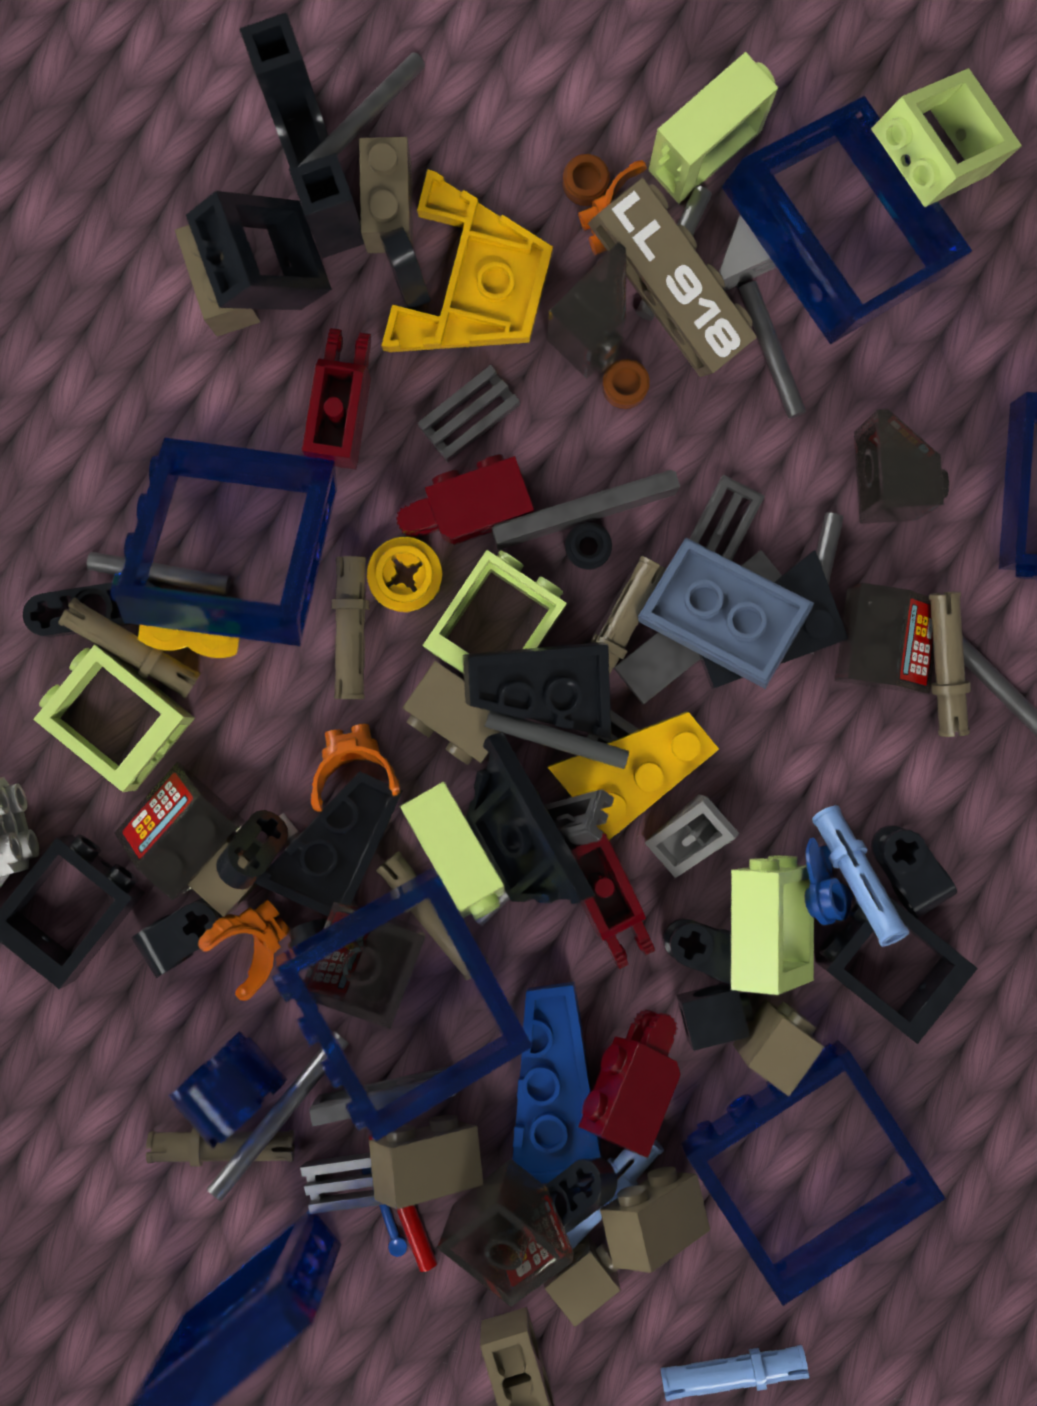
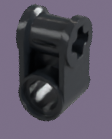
(916, 875)
(174, 936)
(712, 950)

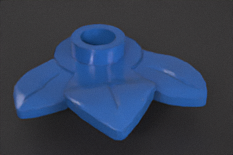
(826, 896)

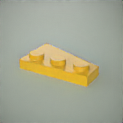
(656, 763)

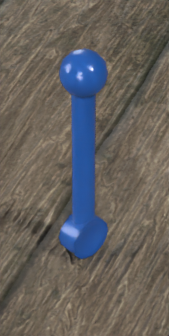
(397, 1243)

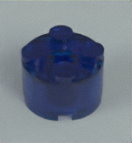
(227, 1089)

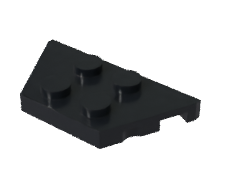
(520, 832)

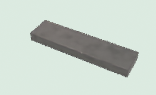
(585, 509)
(663, 659)

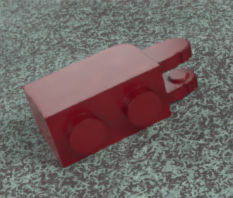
(338, 403)
(468, 503)
(614, 901)
(634, 1085)

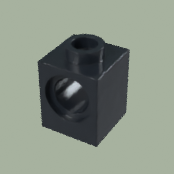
(714, 1015)

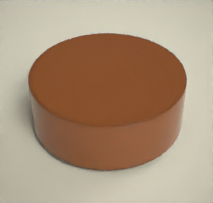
(585, 179)
(625, 383)

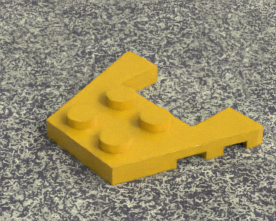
(492, 281)

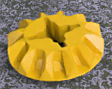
(410, 553)

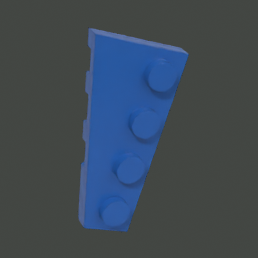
(552, 1085)

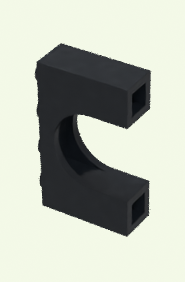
(301, 130)

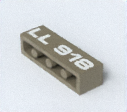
(674, 279)

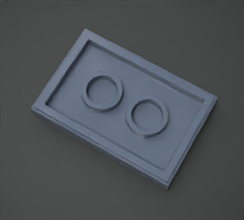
(725, 612)

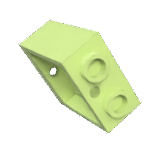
(966, 118)
(712, 127)
(508, 570)
(149, 749)
(454, 852)
(771, 926)

